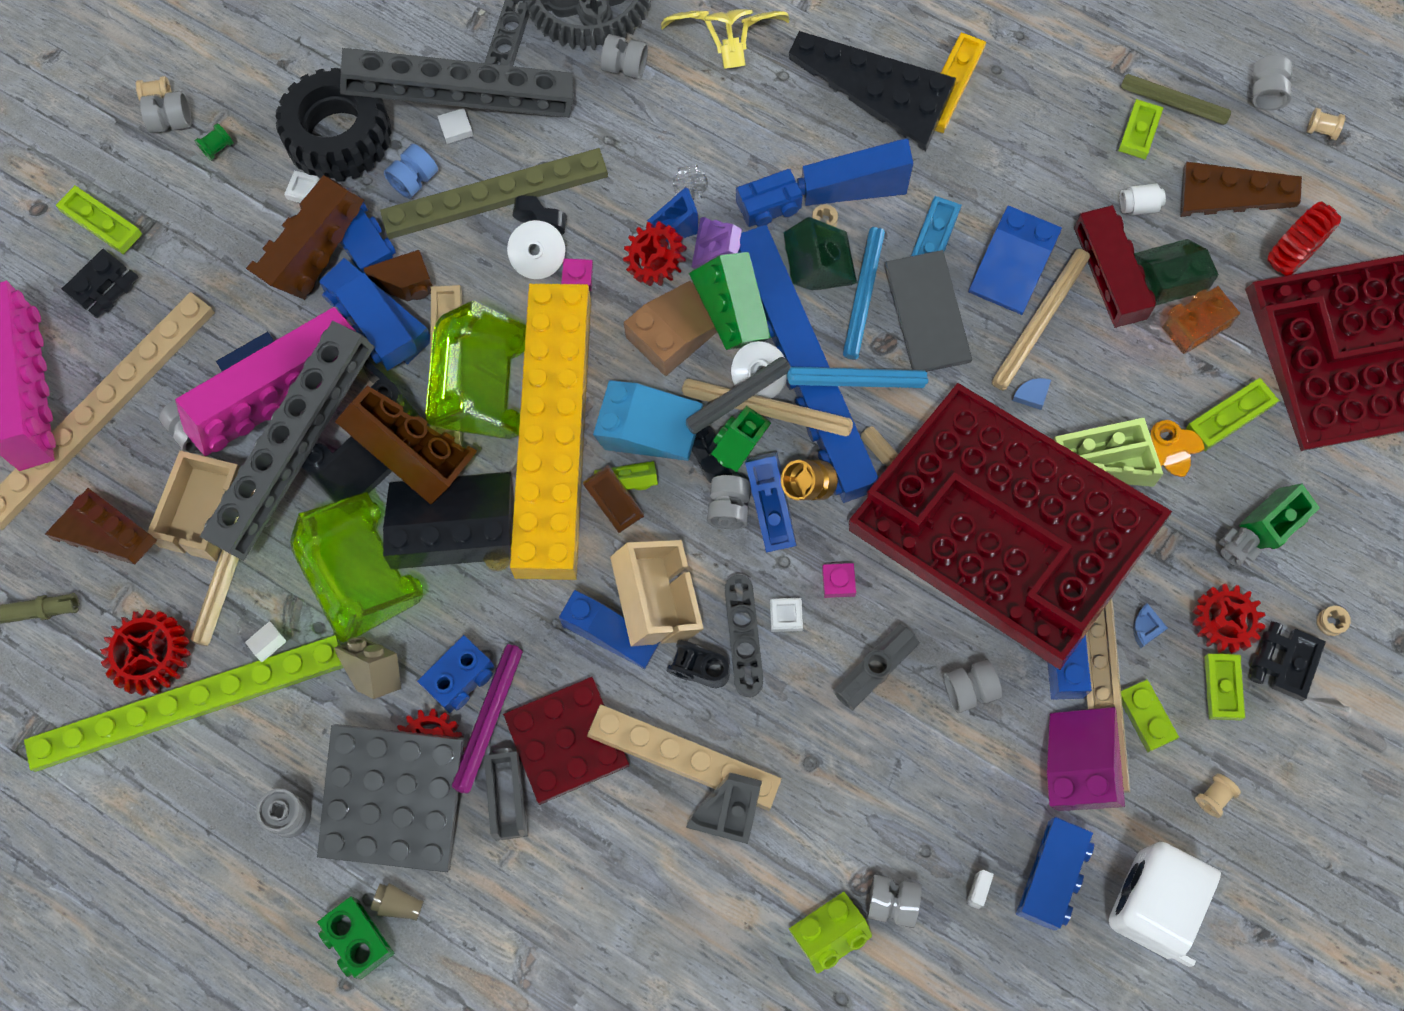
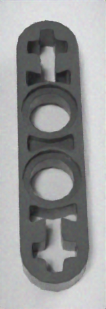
(506, 36)
(743, 635)

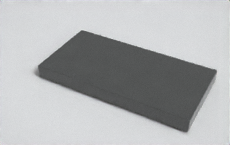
(928, 311)

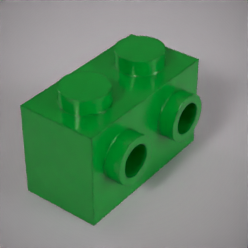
(739, 438)
(1281, 515)

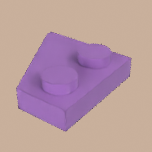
(715, 239)

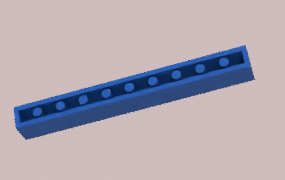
(799, 345)

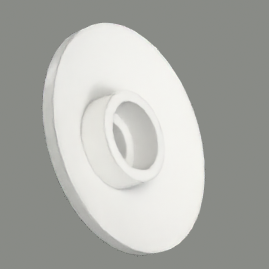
(550, 244)
(751, 359)

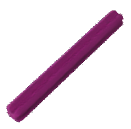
(487, 719)

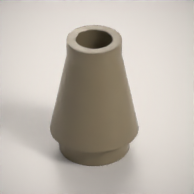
(394, 902)

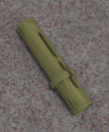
(41, 607)

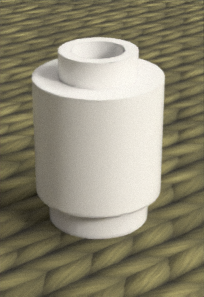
(1142, 199)

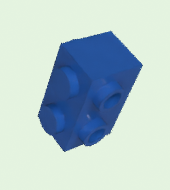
(457, 675)

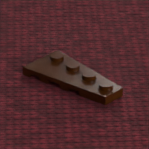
(1224, 188)
(102, 529)

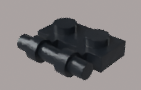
(95, 279)
(1297, 663)

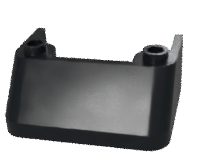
(352, 467)

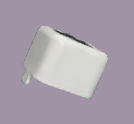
(1164, 900)

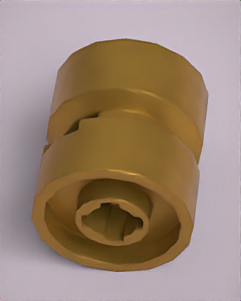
(809, 480)

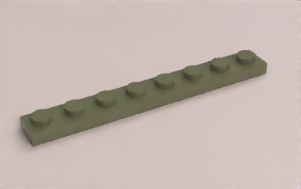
(493, 193)

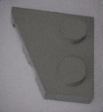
(728, 809)

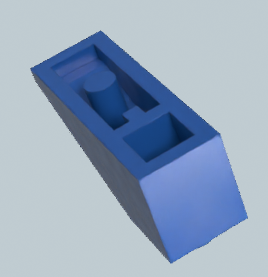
(770, 501)
(603, 627)

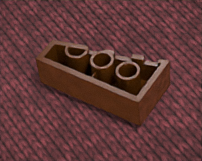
(308, 239)
(405, 443)

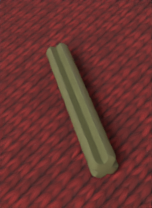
(1176, 99)

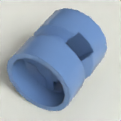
(414, 168)

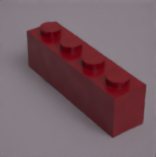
(1114, 266)

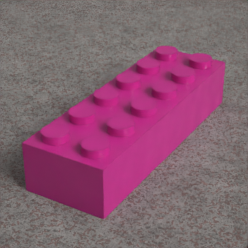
(250, 389)
(24, 407)

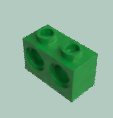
(361, 932)

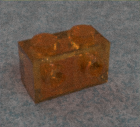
(1200, 319)

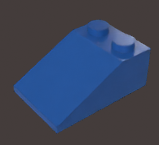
(1015, 260)

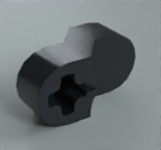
(529, 208)
(701, 448)

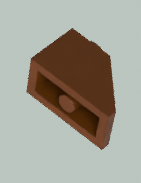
(402, 276)

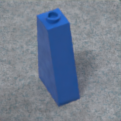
(859, 175)

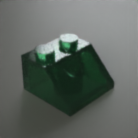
(819, 255)
(1177, 270)

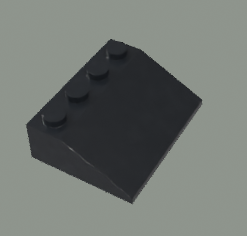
(461, 526)

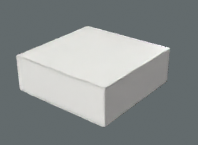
(455, 126)
(300, 186)
(786, 615)
(265, 641)
(979, 889)

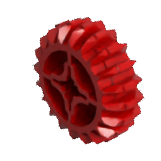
(1304, 238)
(127, 673)

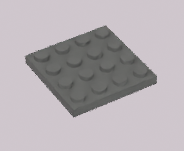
(390, 798)

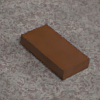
(613, 499)

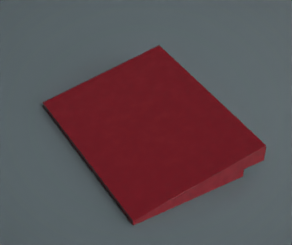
(1337, 349)
(1008, 523)

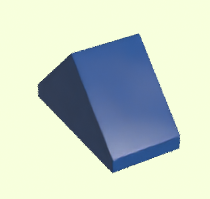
(679, 214)

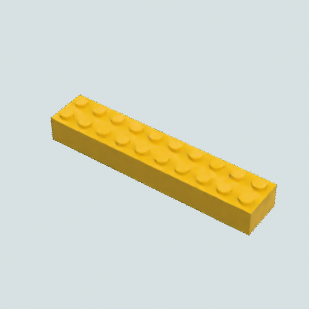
(551, 433)

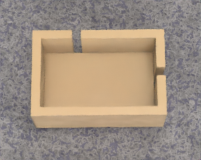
(189, 501)
(651, 604)

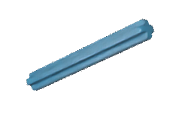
(863, 293)
(857, 377)

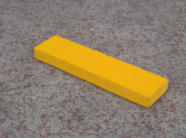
(961, 66)

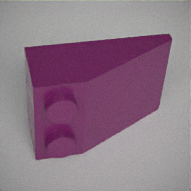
(1084, 760)

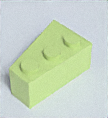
(1119, 449)

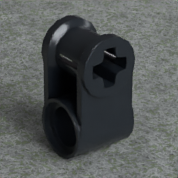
(693, 662)

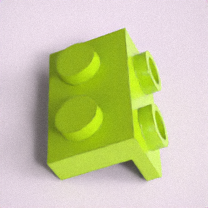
(831, 932)

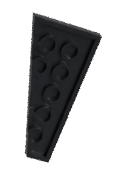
(884, 87)

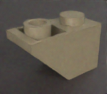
(370, 667)

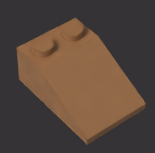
(670, 327)

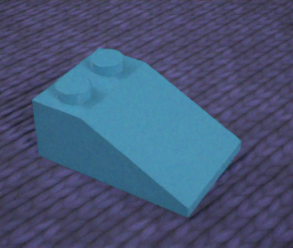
(645, 421)

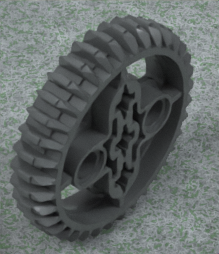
(594, 16)

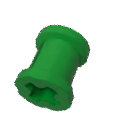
(214, 142)

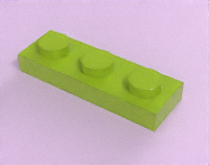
(99, 219)
(1233, 413)

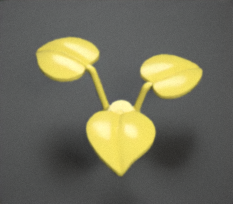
(732, 49)

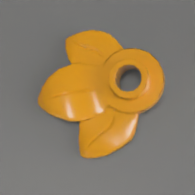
(1176, 452)

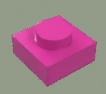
(577, 272)
(839, 580)

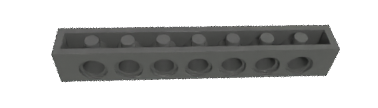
(455, 83)
(290, 455)

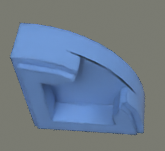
(1032, 393)
(1147, 626)

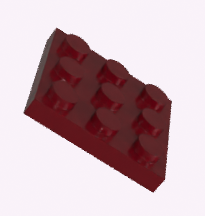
(555, 741)

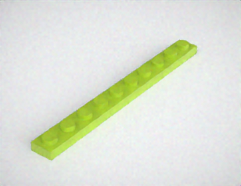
(182, 704)

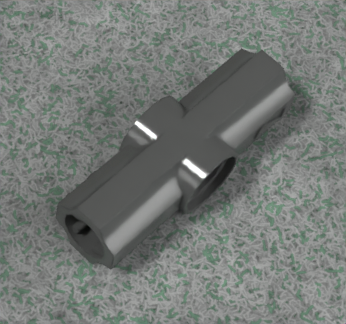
(863, 680)

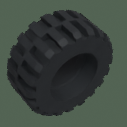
(339, 155)

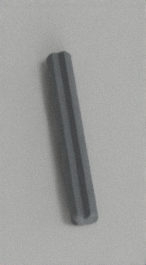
(737, 395)

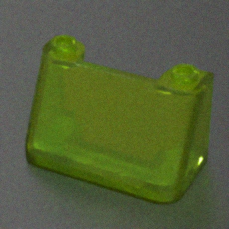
(473, 371)
(347, 566)

